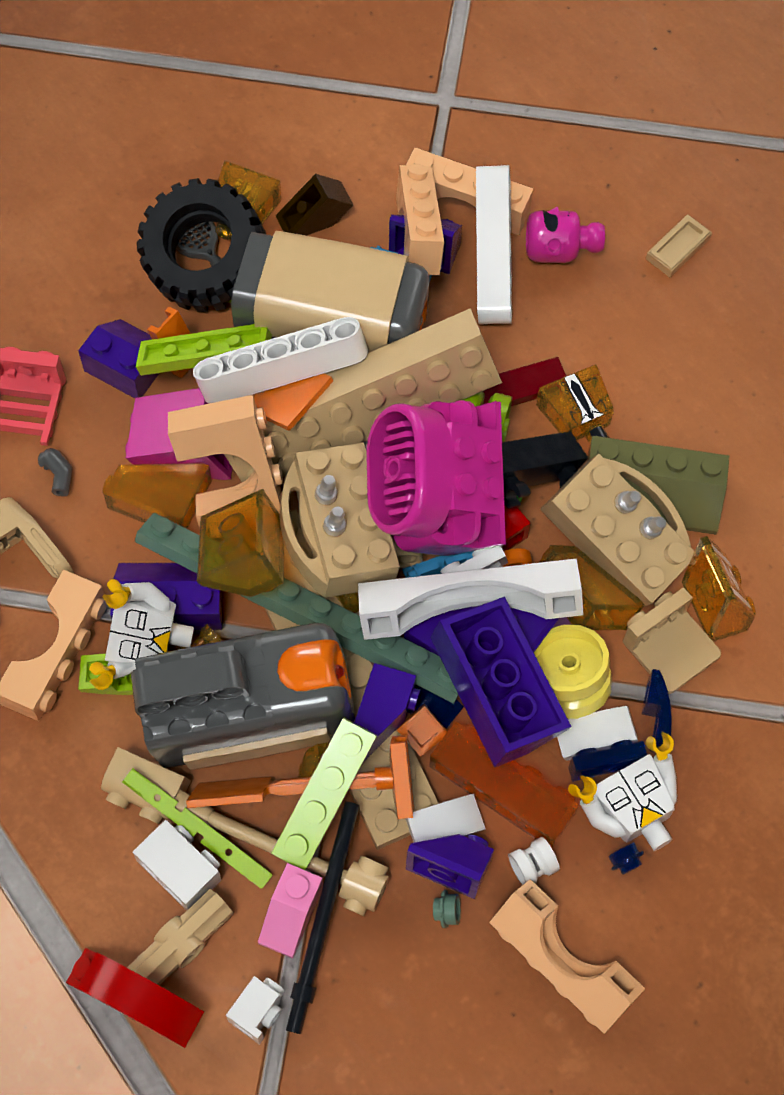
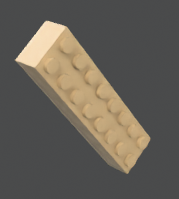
(425, 367)

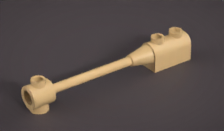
(361, 884)

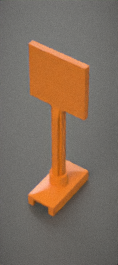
(282, 404)
(250, 790)

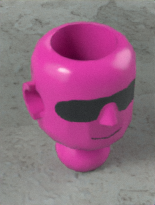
(558, 236)

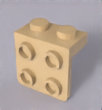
(671, 640)

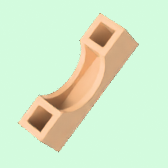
(459, 182)
(419, 205)
(32, 684)
(596, 990)

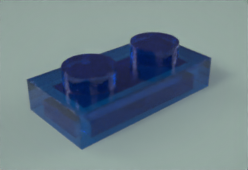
(595, 763)

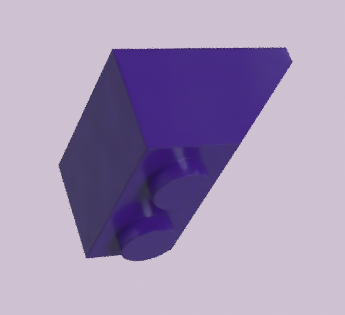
(112, 356)

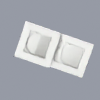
(597, 731)
(446, 819)

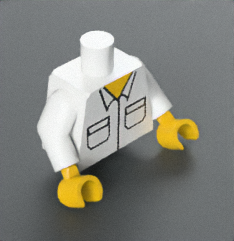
(139, 628)
(634, 798)

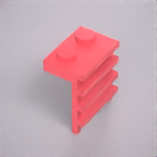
(33, 377)

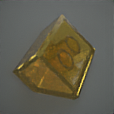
(242, 547)

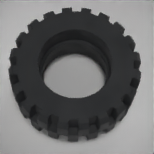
(177, 214)

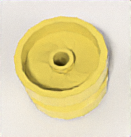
(576, 668)

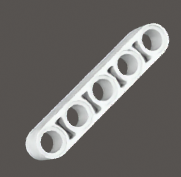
(493, 244)
(281, 360)

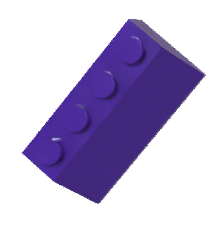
(499, 681)

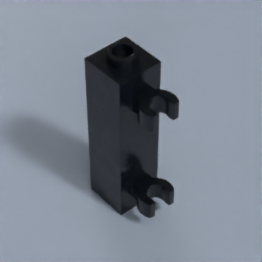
(539, 462)

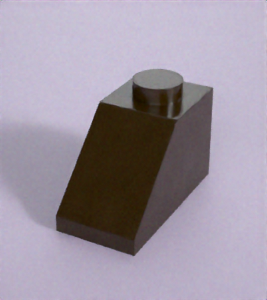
(315, 206)

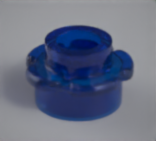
(626, 858)

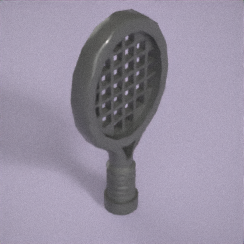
(204, 252)

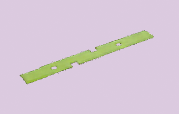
(193, 824)

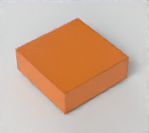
(422, 730)

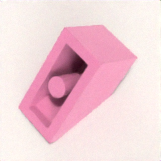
(290, 910)

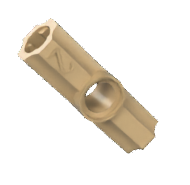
(182, 938)

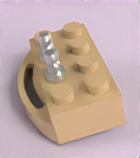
(335, 522)
(622, 526)

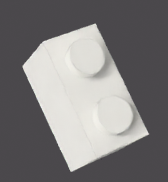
(178, 864)

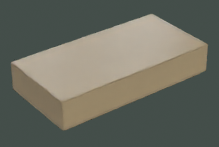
(678, 245)

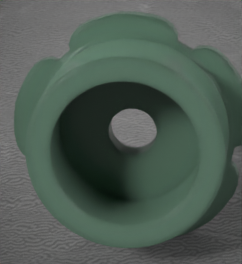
(447, 909)

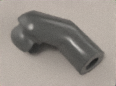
(60, 467)

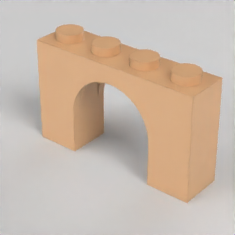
(231, 429)

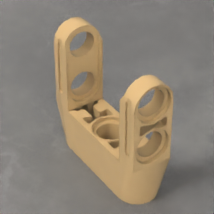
(19, 525)

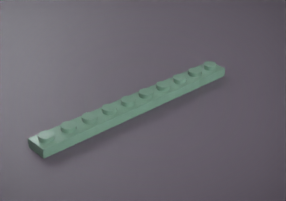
(307, 607)

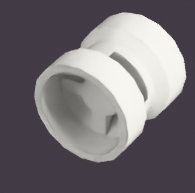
(534, 861)

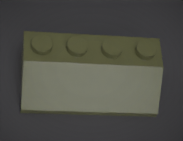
(687, 477)

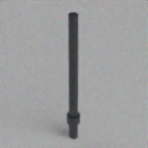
(303, 991)

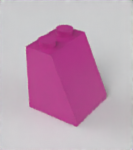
(149, 432)

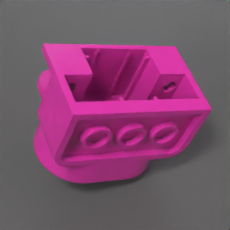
(438, 476)

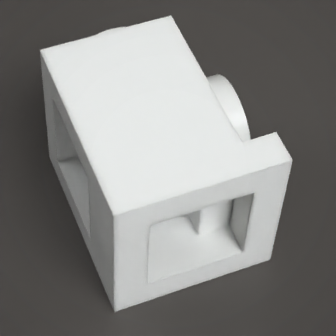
(256, 1008)

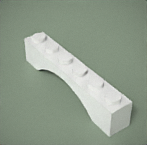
(541, 588)

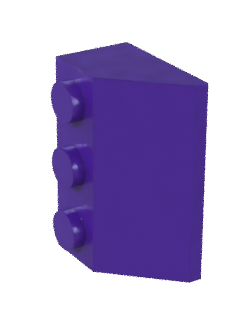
(193, 602)

